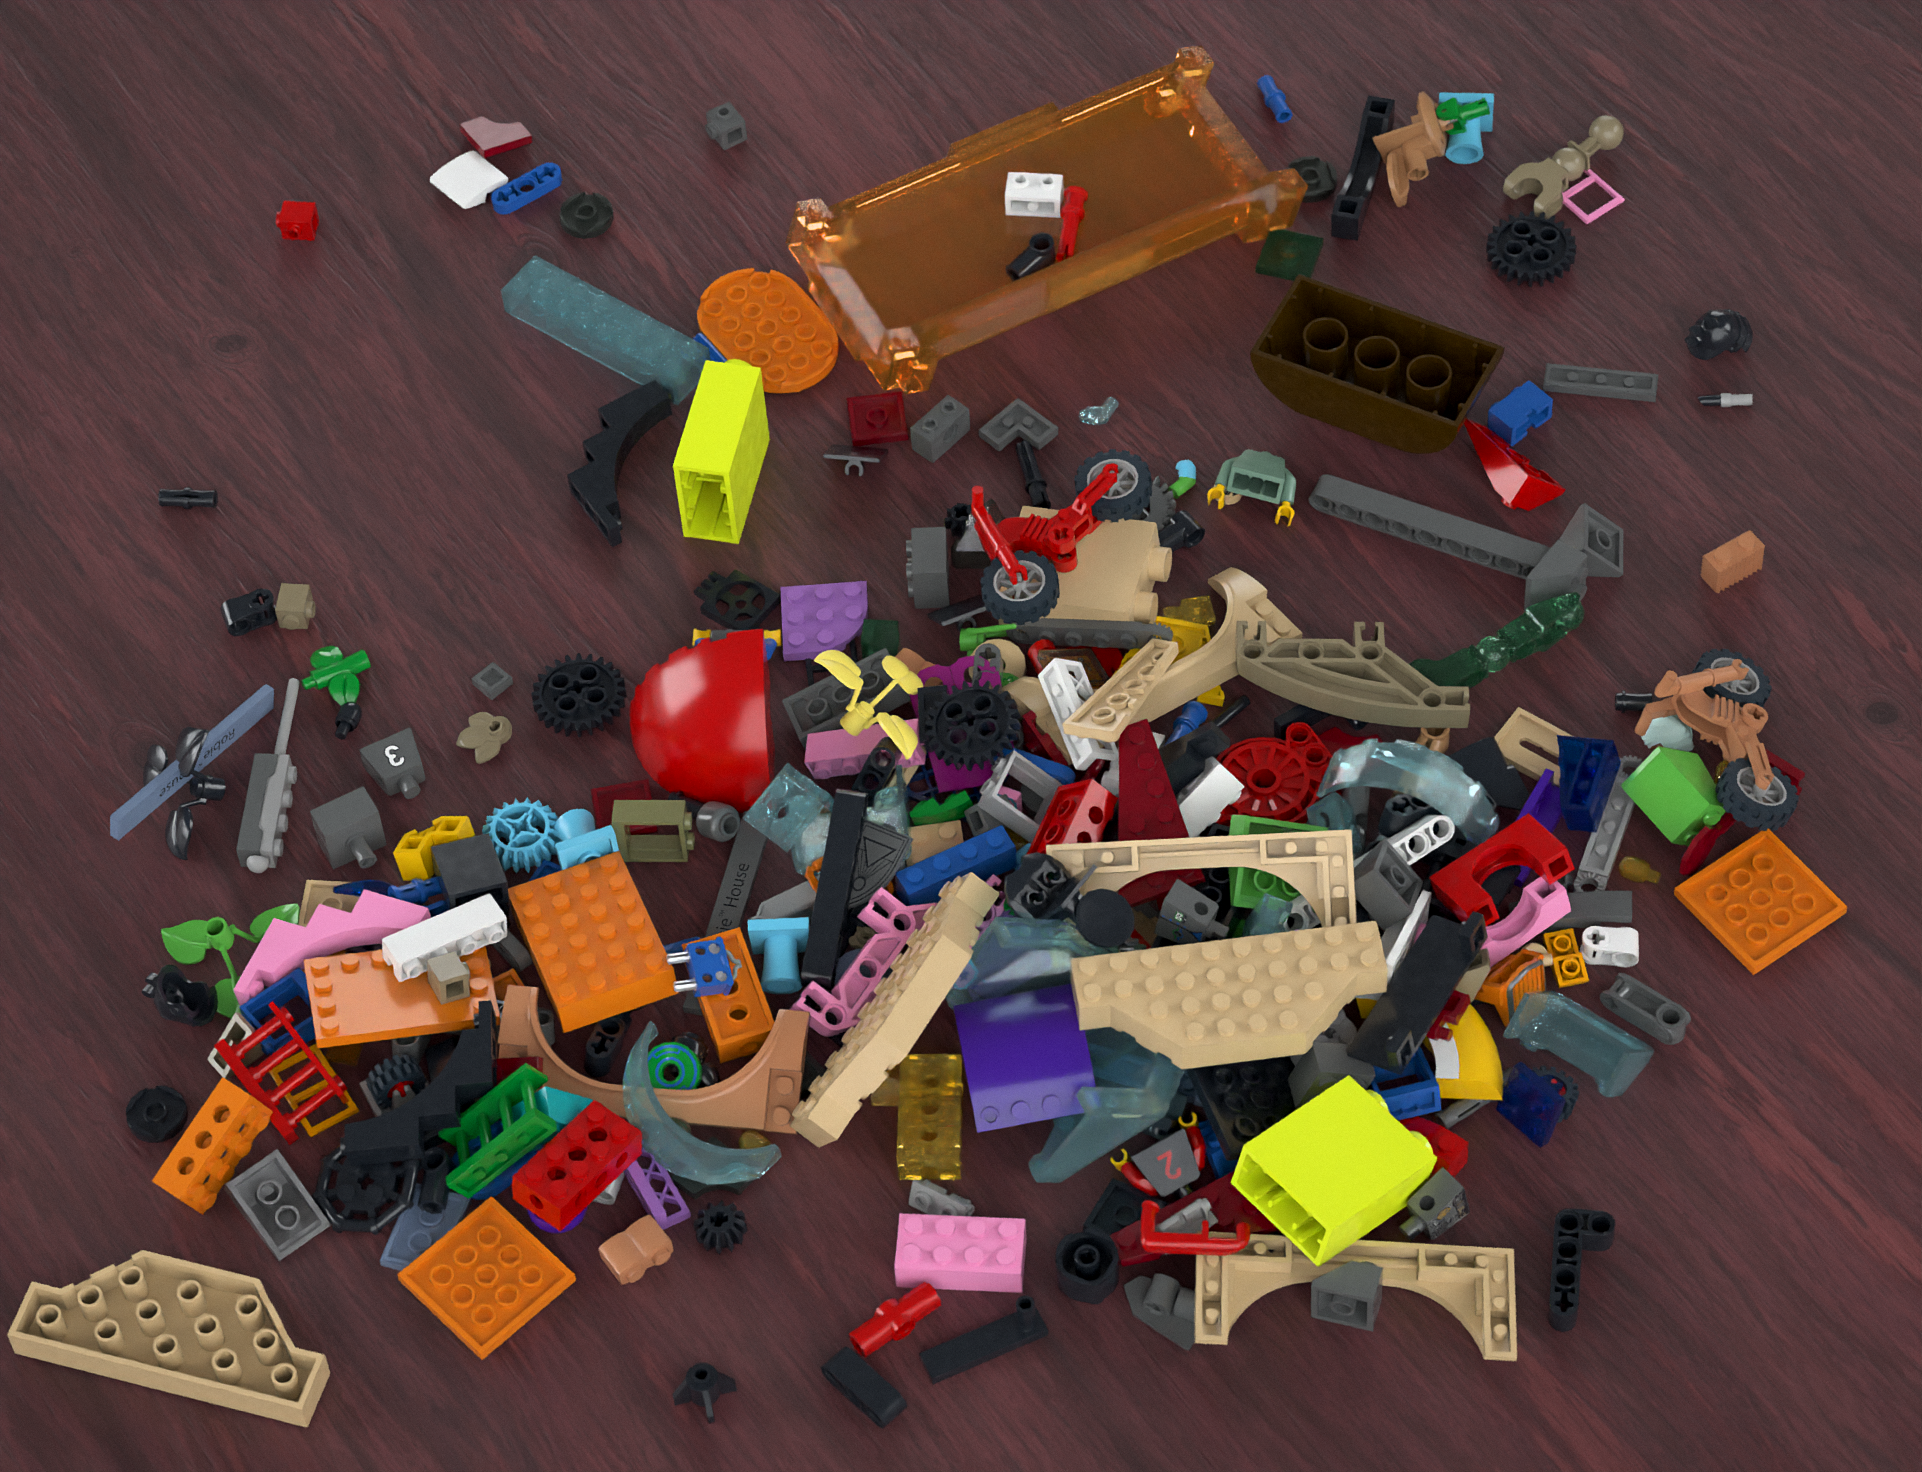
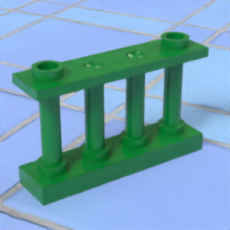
(510, 1145)

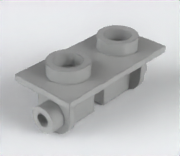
(934, 1201)
(1189, 1219)

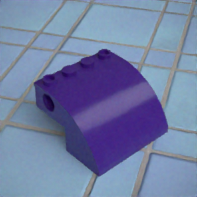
(1023, 1057)

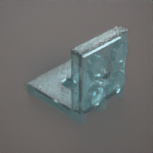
(804, 803)

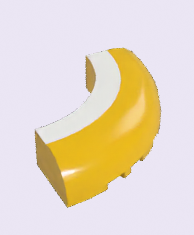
(1467, 1063)

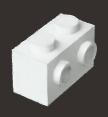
(1034, 194)

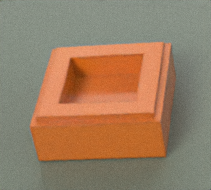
(503, 980)

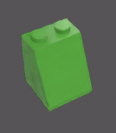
(1675, 793)

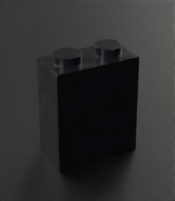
(469, 871)

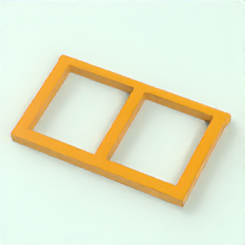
(293, 1100)

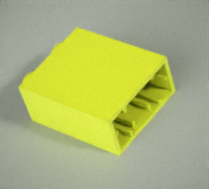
(721, 451)
(1333, 1169)

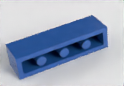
(982, 855)

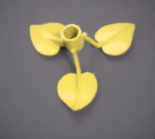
(861, 714)

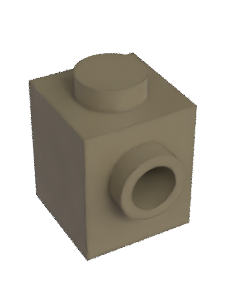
(295, 606)
(448, 977)

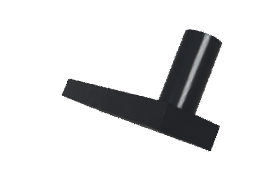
(985, 1342)

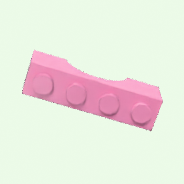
(1536, 911)

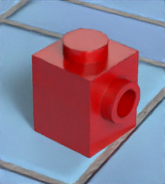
(298, 220)

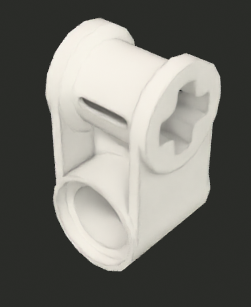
(1612, 946)

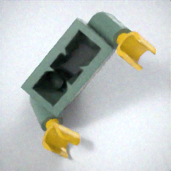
(1259, 477)

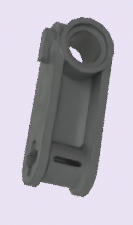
(1646, 1009)

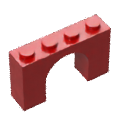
(1518, 844)

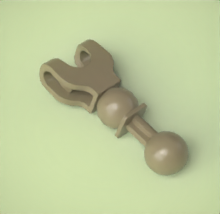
(1553, 175)

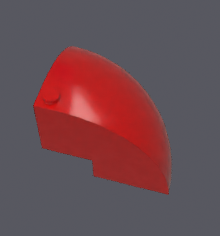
(707, 721)

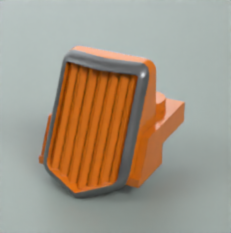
(1510, 980)

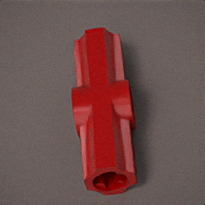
(895, 1319)

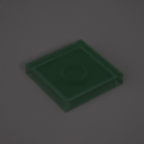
(1289, 254)

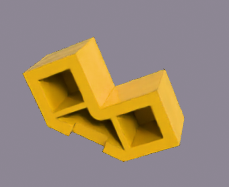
(414, 848)

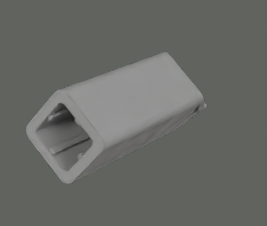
(793, 903)

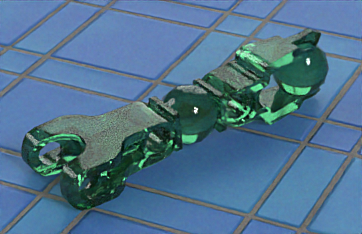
(1531, 632)

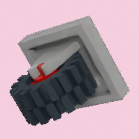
(393, 1084)

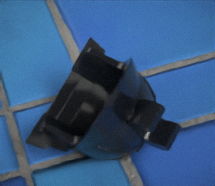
(1719, 332)
(181, 999)

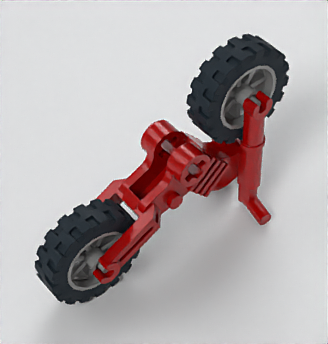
(1025, 545)

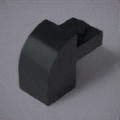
(1179, 1106)

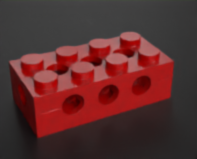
(1075, 816)
(577, 1165)

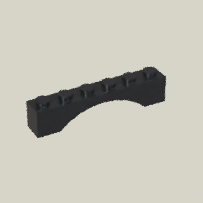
(1356, 193)

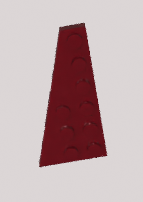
(1148, 811)
(1227, 1206)

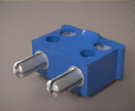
(706, 967)

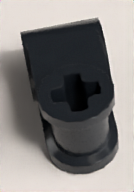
(247, 613)

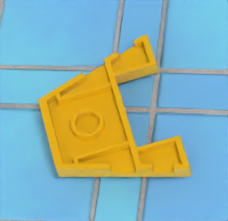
(1190, 638)

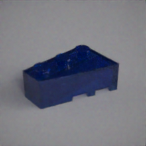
(1586, 779)

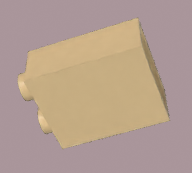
(1112, 572)

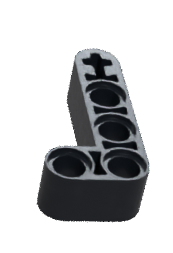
(1405, 810)
(1569, 1269)

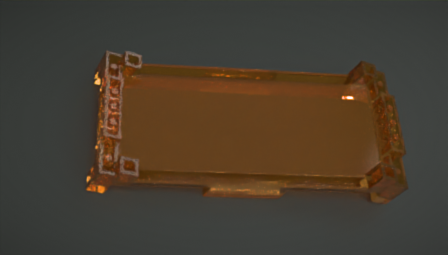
(926, 255)

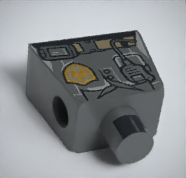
(1435, 1207)

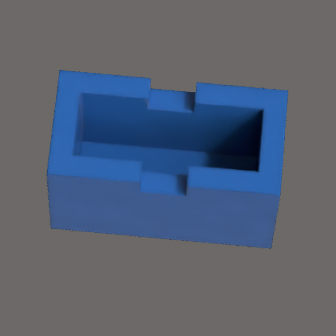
(1518, 411)

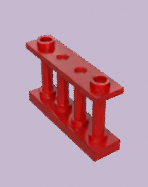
(253, 1076)

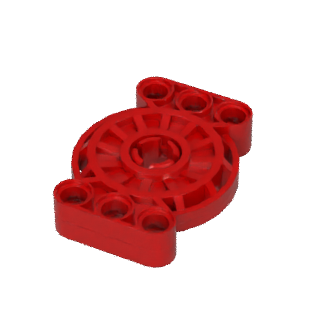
(1288, 769)

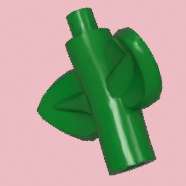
(337, 673)

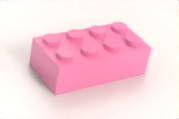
(961, 1252)

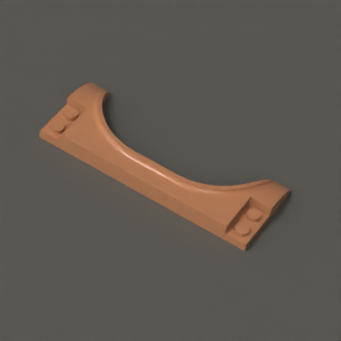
(752, 1099)

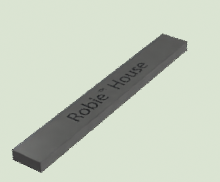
(734, 890)

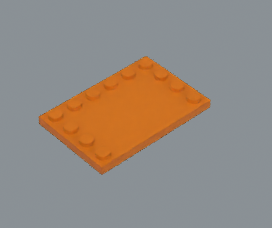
(361, 1000)

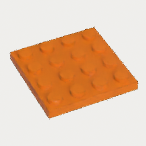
(1760, 900)
(486, 1277)

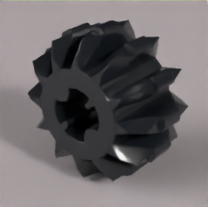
(720, 1226)

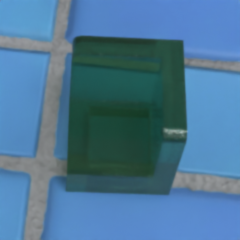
(880, 635)

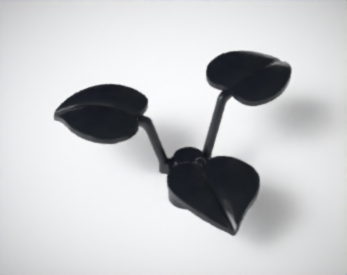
(203, 787)

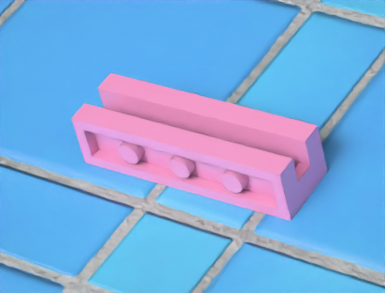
(841, 753)

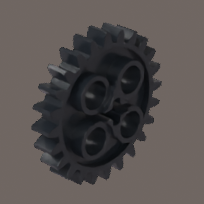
(1531, 248)
(570, 692)
(973, 725)

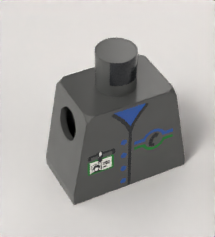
(1189, 916)

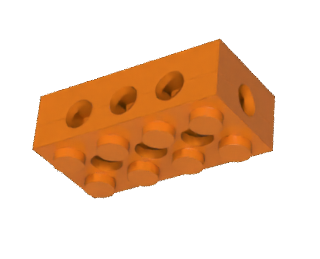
(742, 1018)
(204, 1142)

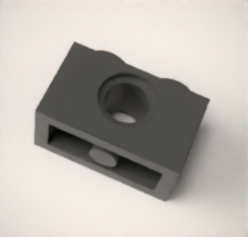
(940, 429)

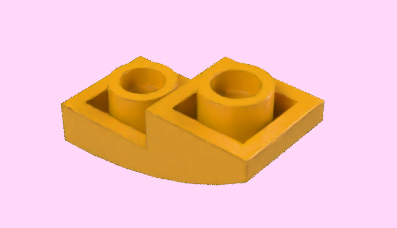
(1567, 960)

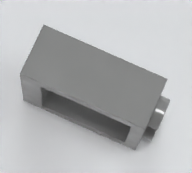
(1030, 776)

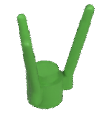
(973, 637)

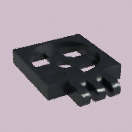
(718, 589)

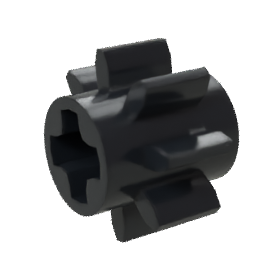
(956, 519)

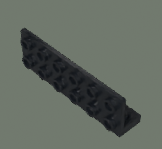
(1418, 992)

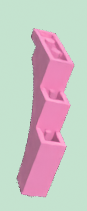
(326, 933)

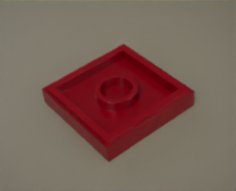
(877, 418)
(604, 798)

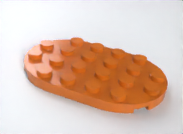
(769, 326)

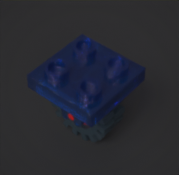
(1537, 1100)

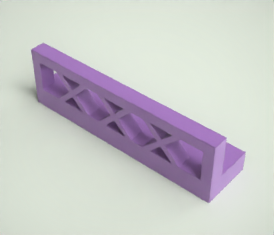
(654, 1201)

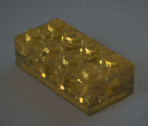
(930, 1117)

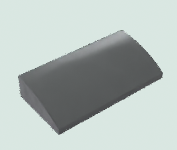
(825, 702)

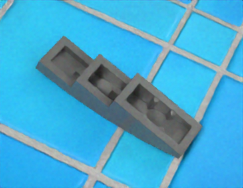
(1593, 908)

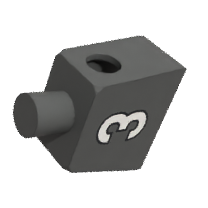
(395, 764)

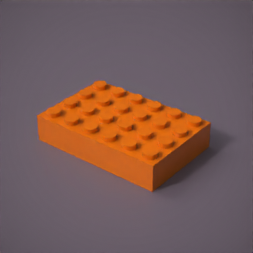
(592, 941)

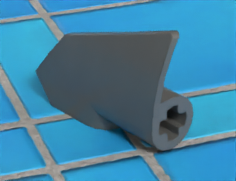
(1163, 1307)

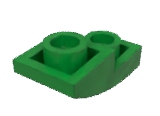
(931, 813)

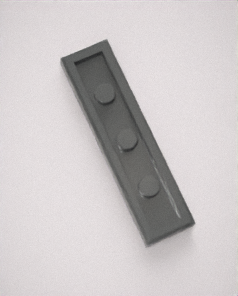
(1600, 382)

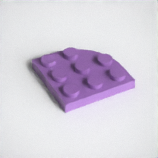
(821, 617)

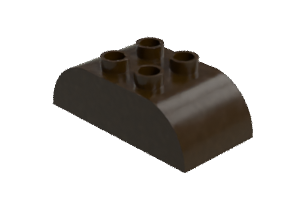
(1372, 367)

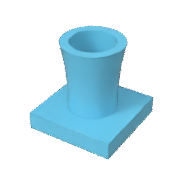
(1467, 146)
(581, 840)
(779, 943)

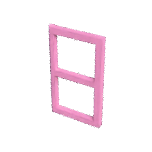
(1581, 185)

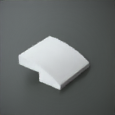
(468, 179)

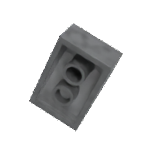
(277, 1205)

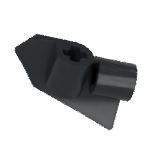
(1486, 763)

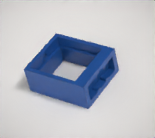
(279, 993)
(1413, 1098)

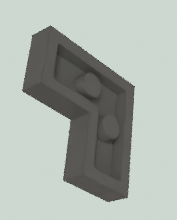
(1016, 421)

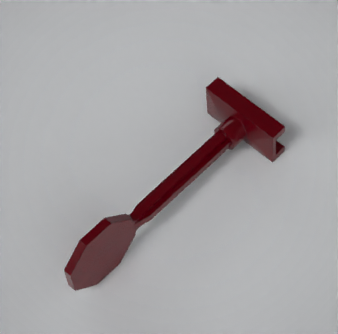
(1705, 839)

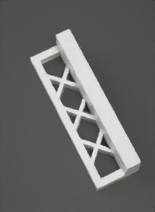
(1063, 699)
(1400, 937)

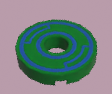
(683, 1057)

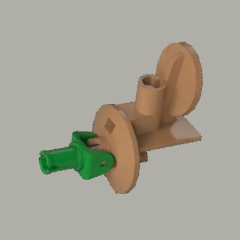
(1410, 146)

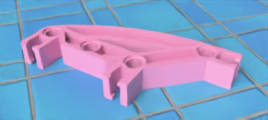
(877, 954)

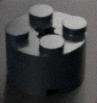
(1087, 1266)

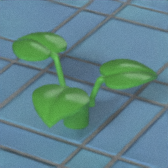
(191, 939)

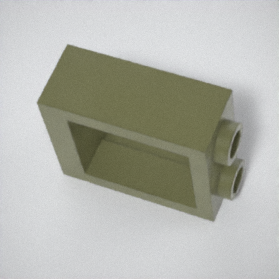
(653, 847)

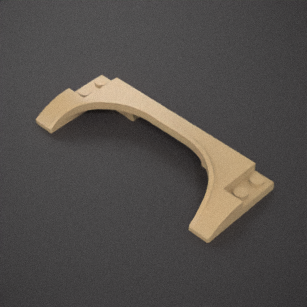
(1191, 675)
(1312, 862)
(1466, 1280)

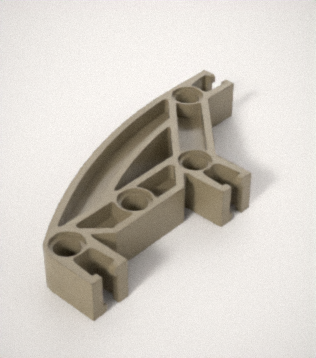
(1350, 681)

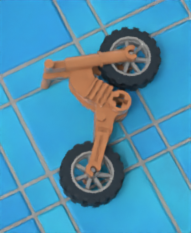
(1726, 705)

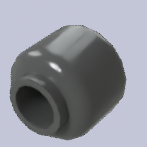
(717, 821)

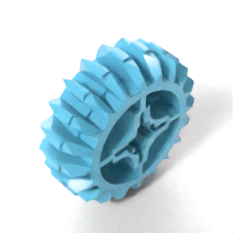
(518, 825)

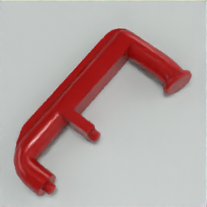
(1186, 1242)

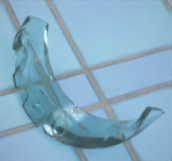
(1418, 773)
(672, 1145)

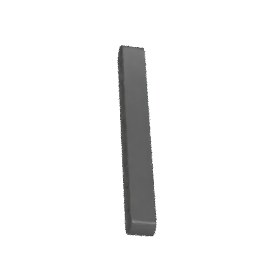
(1426, 526)

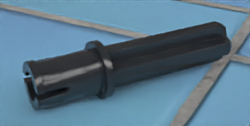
(1035, 485)

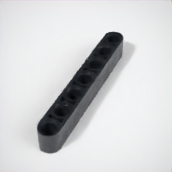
(834, 888)

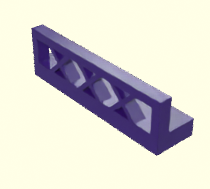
(1545, 808)

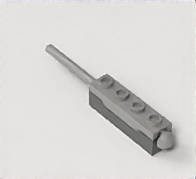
(269, 797)

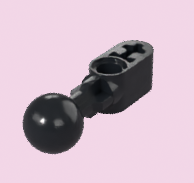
(606, 1043)

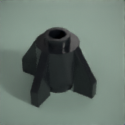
(703, 1387)

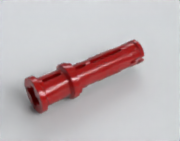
(1072, 215)

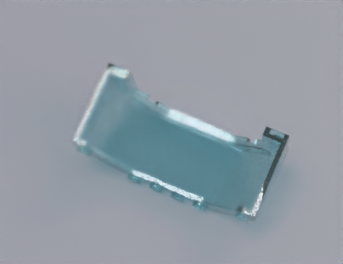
(1129, 1079)

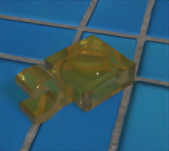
(1193, 610)

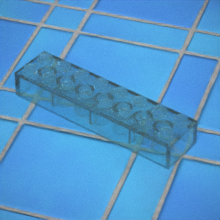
(604, 328)

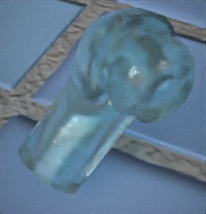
(1098, 414)

